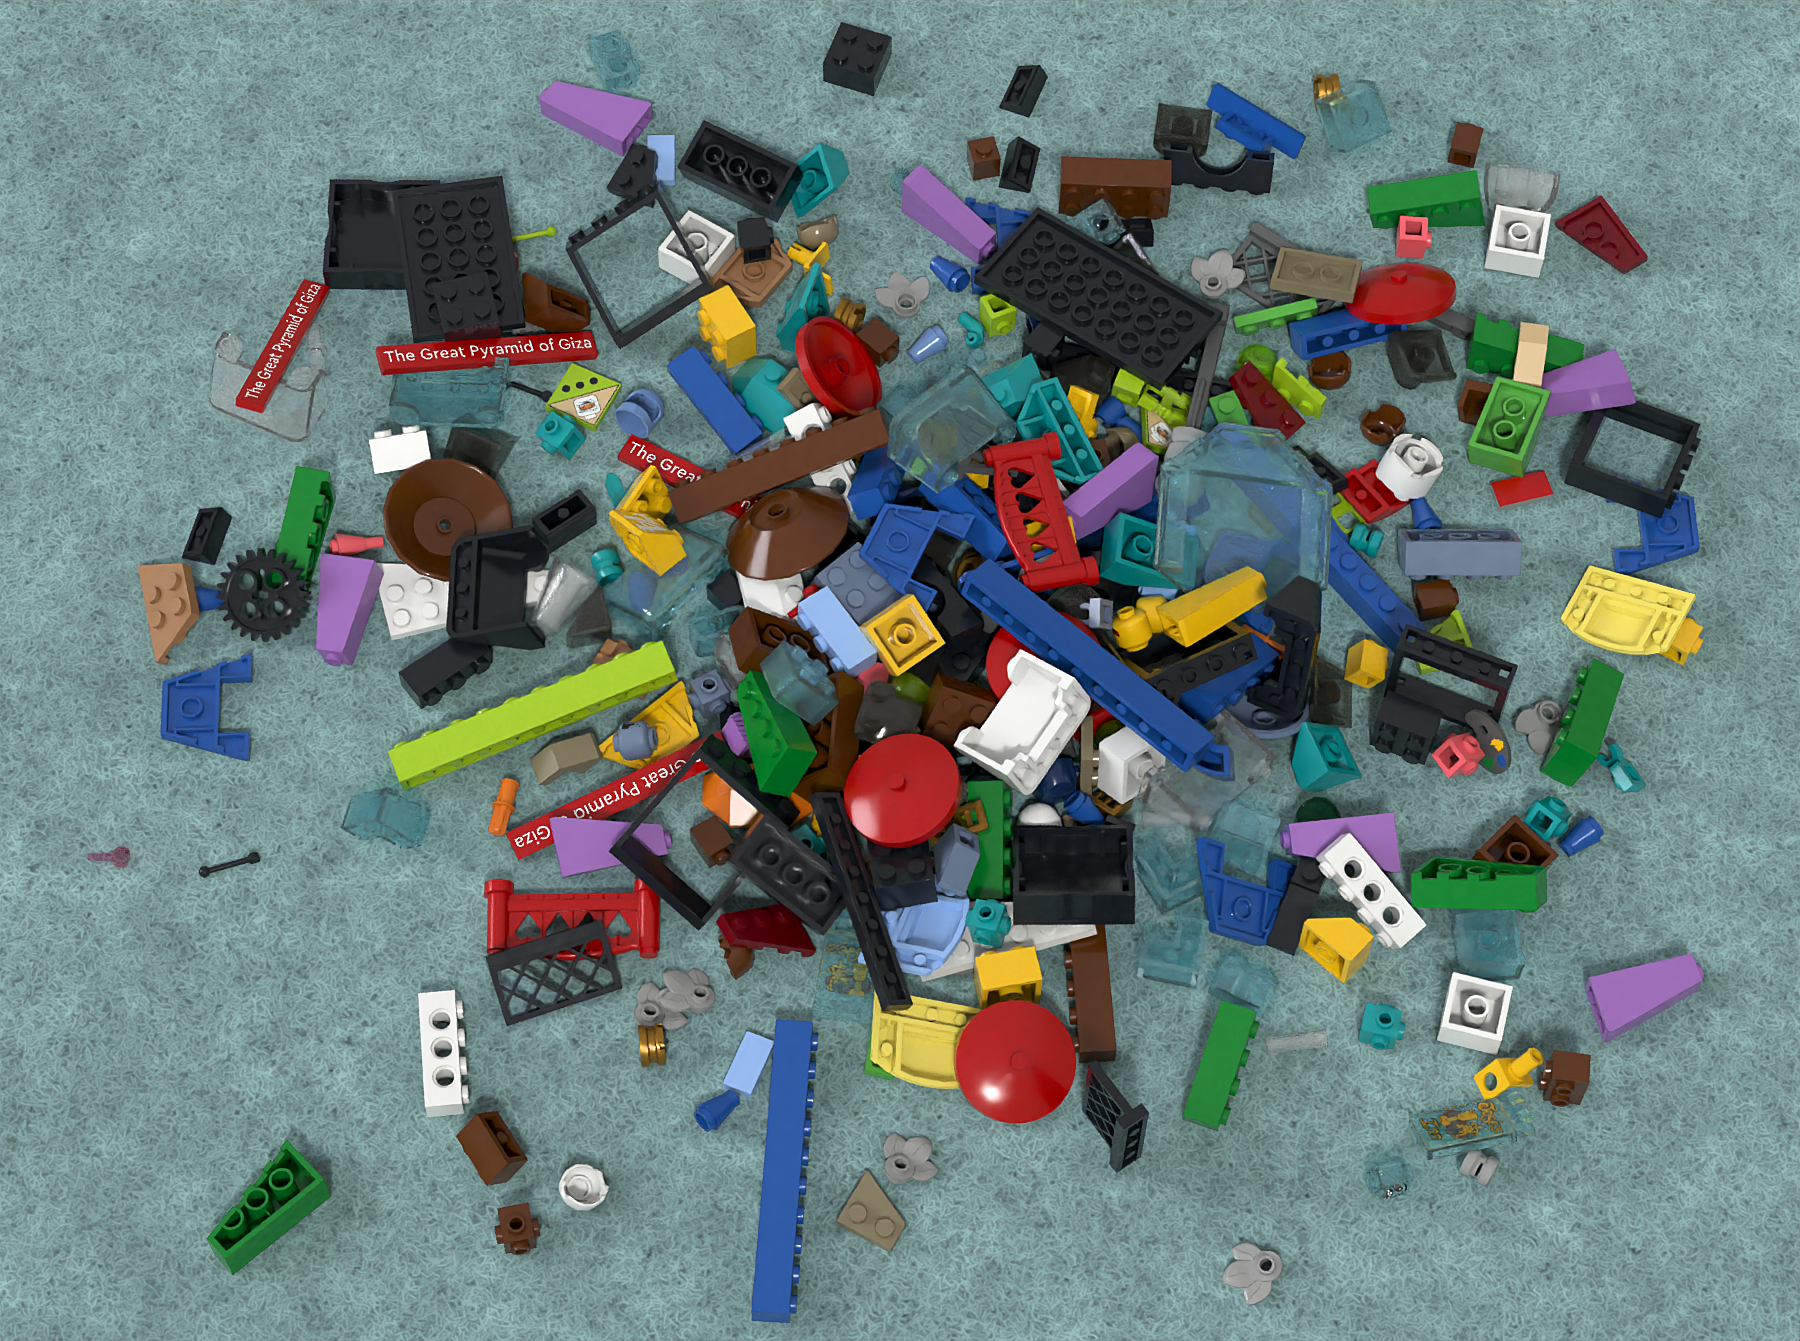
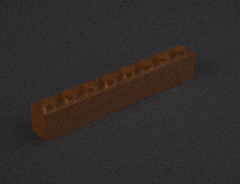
(781, 466)

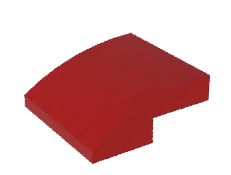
(1370, 495)

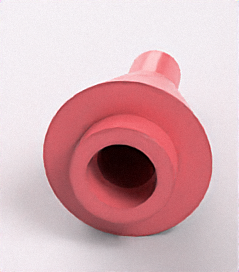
(352, 545)

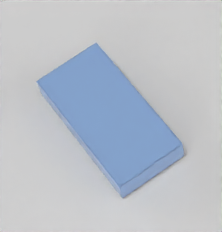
(665, 149)
(748, 1064)

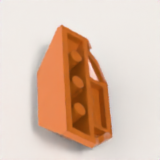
(734, 809)

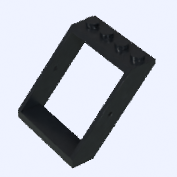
(665, 309)
(658, 876)

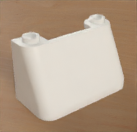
(1027, 724)

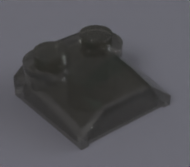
(1182, 125)
(1419, 357)
(886, 713)

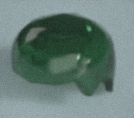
(1317, 809)

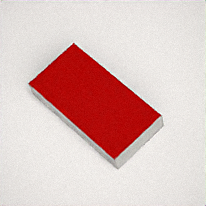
(1521, 491)

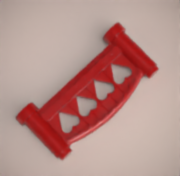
(1035, 458)
(638, 909)

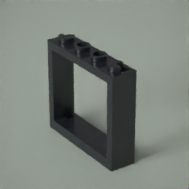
(1624, 492)
(1457, 661)
(1196, 668)

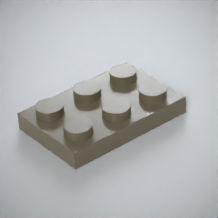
(1316, 275)

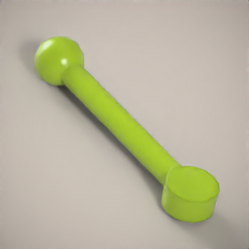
(550, 231)

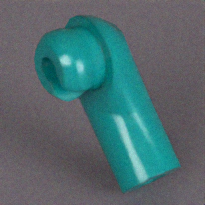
(974, 329)

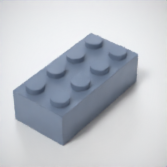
(1459, 553)
(857, 586)

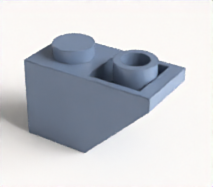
(956, 859)

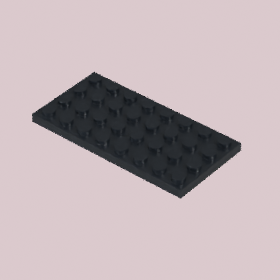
(1098, 298)

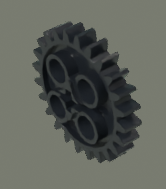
(289, 594)

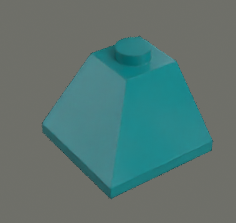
(823, 174)
(1013, 383)
(1322, 758)

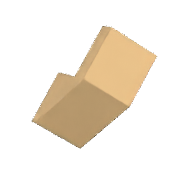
(1531, 354)

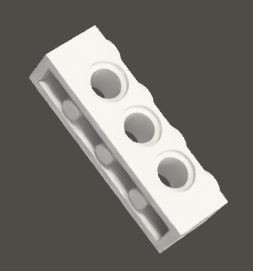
(819, 416)
(1405, 920)
(433, 1009)

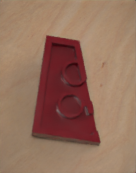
(1604, 235)
(1264, 401)
(766, 927)

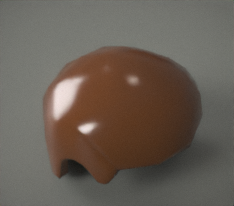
(1330, 371)
(1387, 420)
(739, 959)

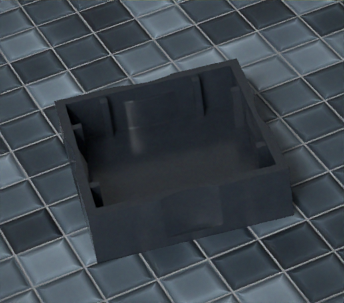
(363, 235)
(1073, 875)

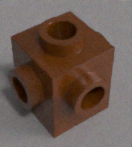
(517, 1229)

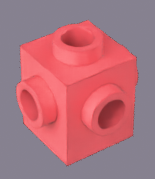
(1458, 755)

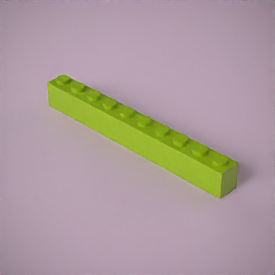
(532, 715)

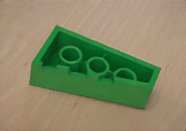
(1443, 199)
(1495, 348)
(305, 521)
(1583, 723)
(775, 737)
(991, 872)
(1478, 885)
(1220, 1065)
(269, 1209)

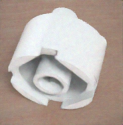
(1410, 467)

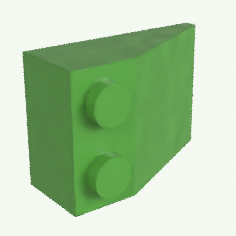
(1508, 427)

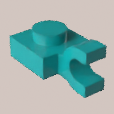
(1624, 772)

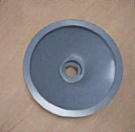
(1264, 723)

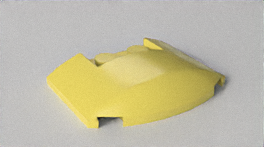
(1626, 612)
(919, 1041)

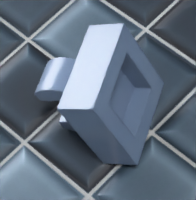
(1099, 613)

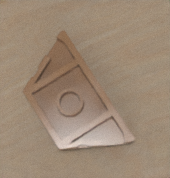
(754, 281)
(169, 605)

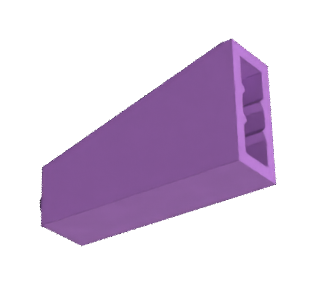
(597, 115)
(946, 215)
(1588, 385)
(1116, 489)
(344, 605)
(1373, 832)
(585, 843)
(1640, 992)

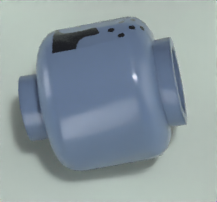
(635, 740)

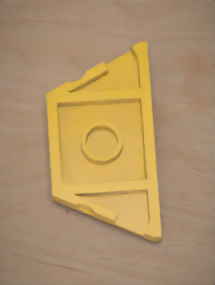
(673, 723)

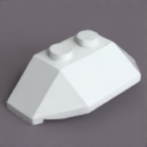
(772, 596)

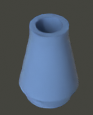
(929, 344)

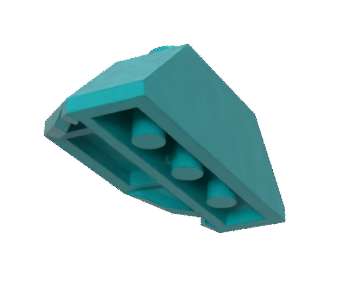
(757, 386)
(1050, 411)

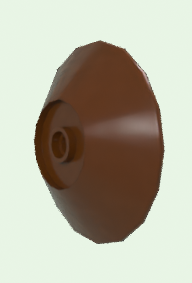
(438, 494)
(787, 532)

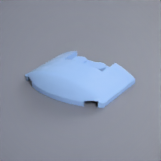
(926, 933)

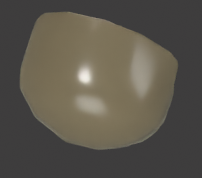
(816, 232)
(1119, 441)

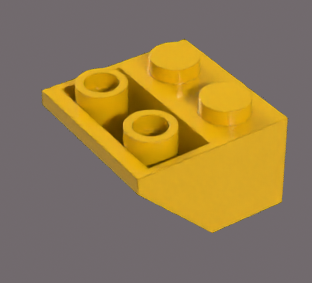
(646, 495)

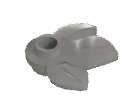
(1219, 271)
(902, 292)
(1539, 728)
(685, 991)
(647, 1002)
(911, 1155)
(1248, 1273)

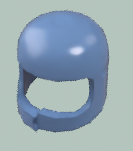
(640, 412)

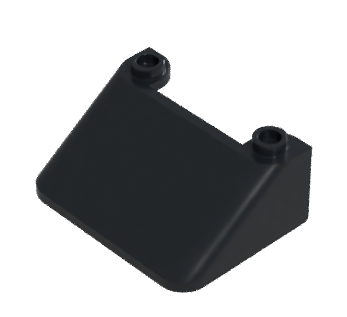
(491, 588)

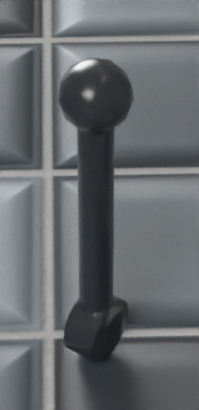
(544, 395)
(252, 858)

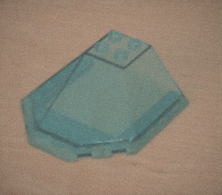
(1240, 504)

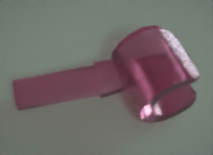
(112, 857)

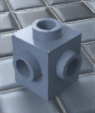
(709, 693)

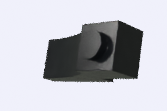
(1297, 906)

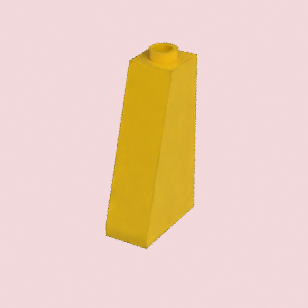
(1211, 606)

